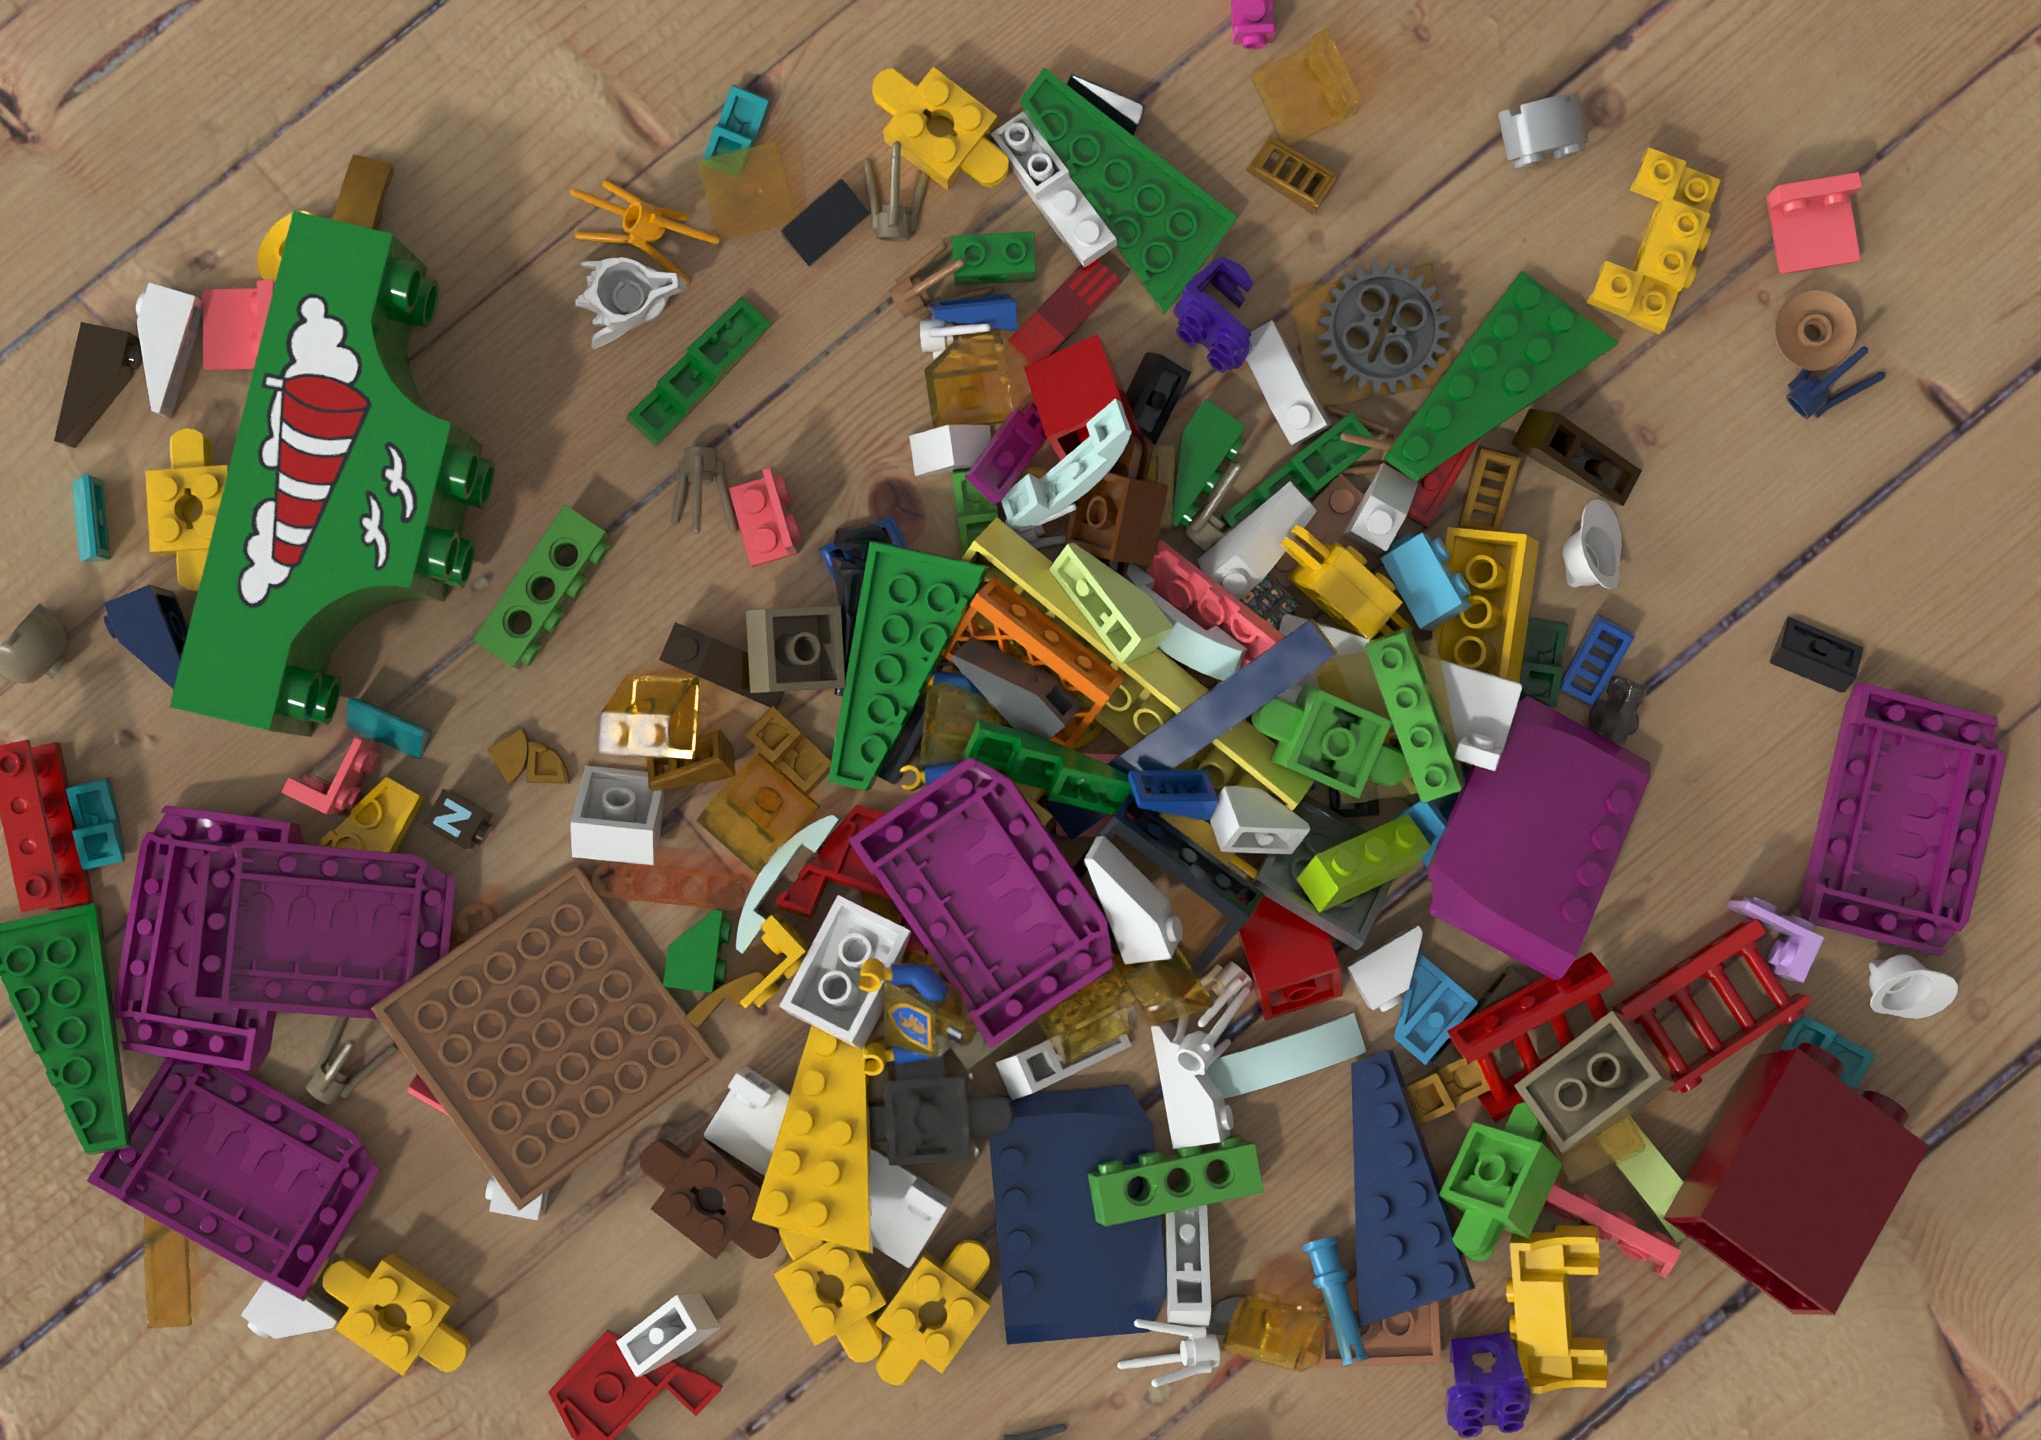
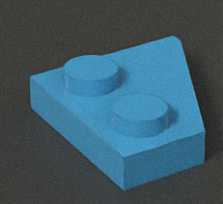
(1430, 1009)

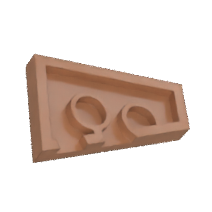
(1334, 511)
(1392, 1341)

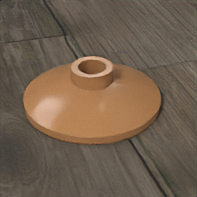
(1833, 324)

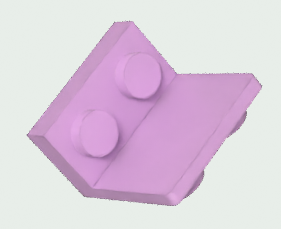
(1797, 950)

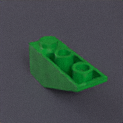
(1202, 448)

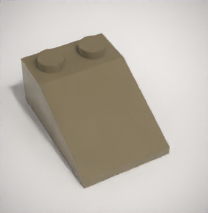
(1594, 1082)

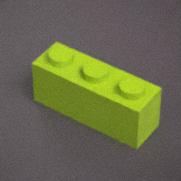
(1363, 863)

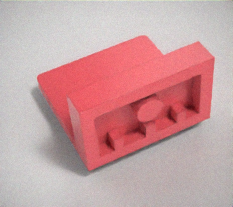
(1814, 223)
(234, 326)
(763, 519)
(344, 791)

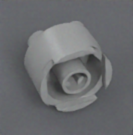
(1543, 128)

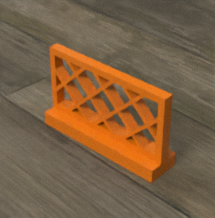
(1045, 645)

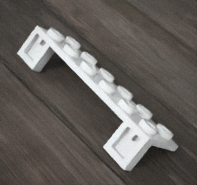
(1478, 701)
(902, 1203)

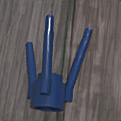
(1810, 396)

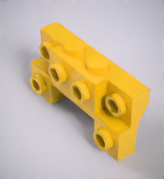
(1668, 247)
(1543, 1309)

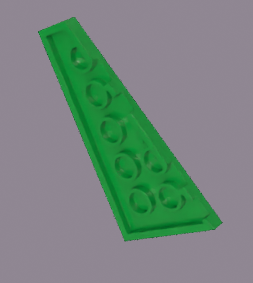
(1508, 364)
(65, 1004)

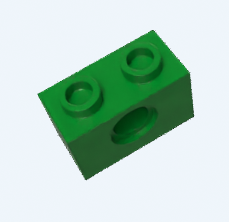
(994, 258)

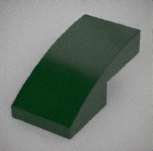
(1542, 660)

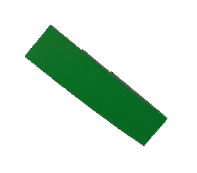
(699, 371)
(1309, 469)
(1043, 764)

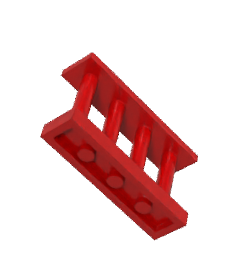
(40, 828)
(1709, 964)
(1518, 1015)

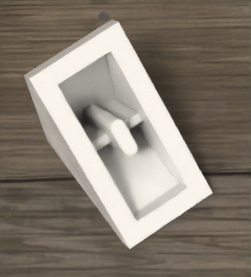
(948, 448)

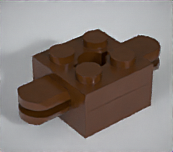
(1122, 512)
(708, 1198)

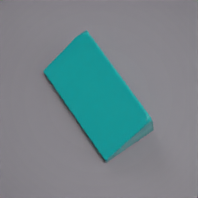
(91, 519)
(387, 727)

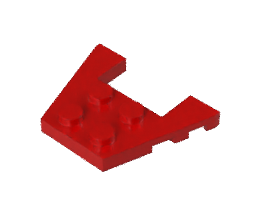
(841, 865)
(604, 1394)

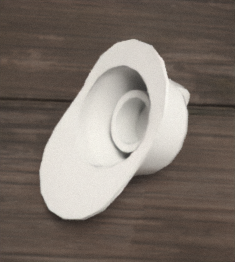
(1595, 549)
(1908, 988)

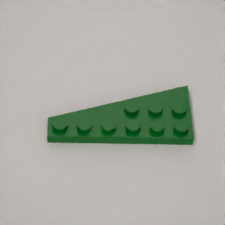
(1153, 210)
(900, 633)

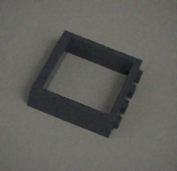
(1186, 863)

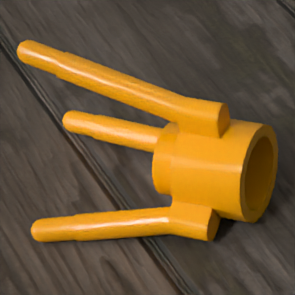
(607, 205)
(649, 223)

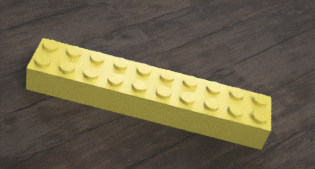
(1153, 683)

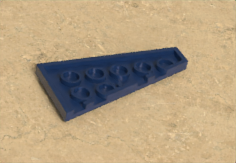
(1400, 1219)

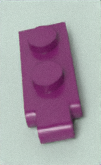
(1007, 453)

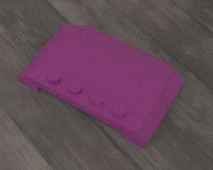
(1903, 820)
(1537, 839)
(989, 896)
(313, 927)
(159, 939)
(240, 1172)

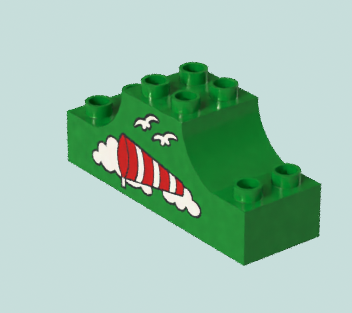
(333, 488)

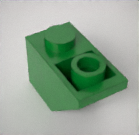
(695, 956)

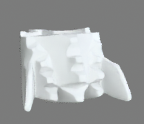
(625, 296)

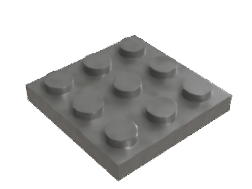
(1279, 874)

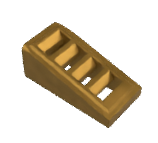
(1311, 168)
(1474, 487)
(715, 764)

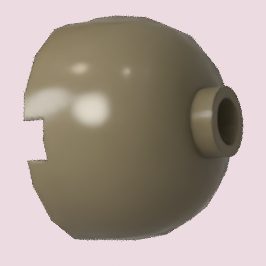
(34, 647)

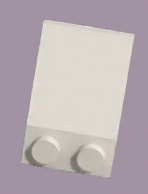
(827, 982)

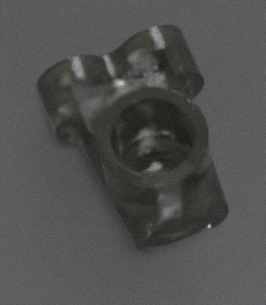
(1618, 715)

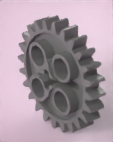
(1349, 315)

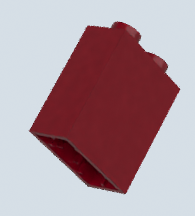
(1798, 1179)

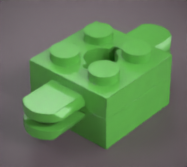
(1331, 741)
(1481, 1176)

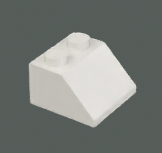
(616, 816)

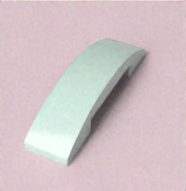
(1072, 477)
(1205, 651)
(750, 920)
(1287, 1056)

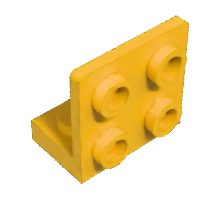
(779, 938)

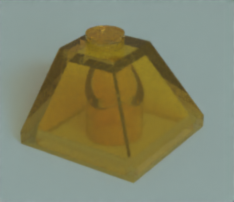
(970, 382)
(1163, 988)

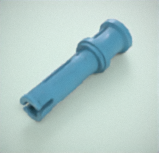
(1331, 1279)

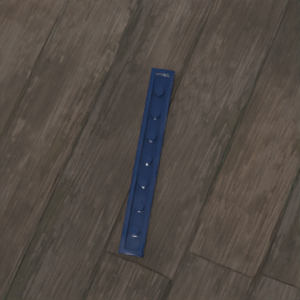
(1213, 714)

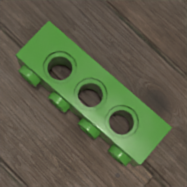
(543, 563)
(1415, 714)
(1238, 1179)

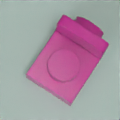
(1252, 23)

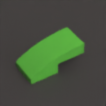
(973, 509)

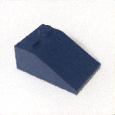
(150, 628)

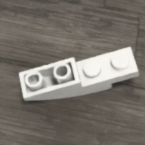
(1053, 190)

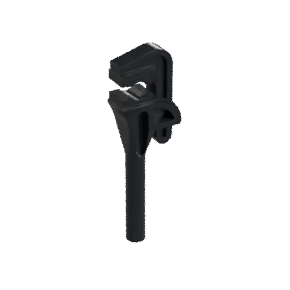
(850, 576)

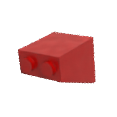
(1073, 389)
(1288, 960)

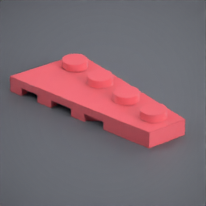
(1208, 602)
(1619, 1227)

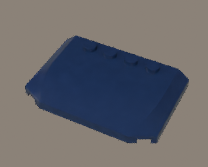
(1057, 1263)

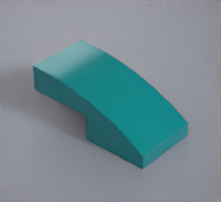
(739, 122)
(97, 823)
(1853, 1057)

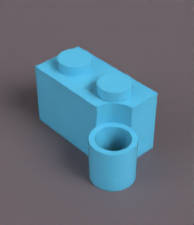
(1426, 580)

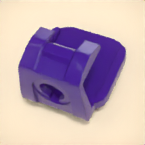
(1207, 322)
(1486, 1398)

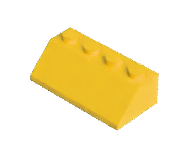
(1501, 582)

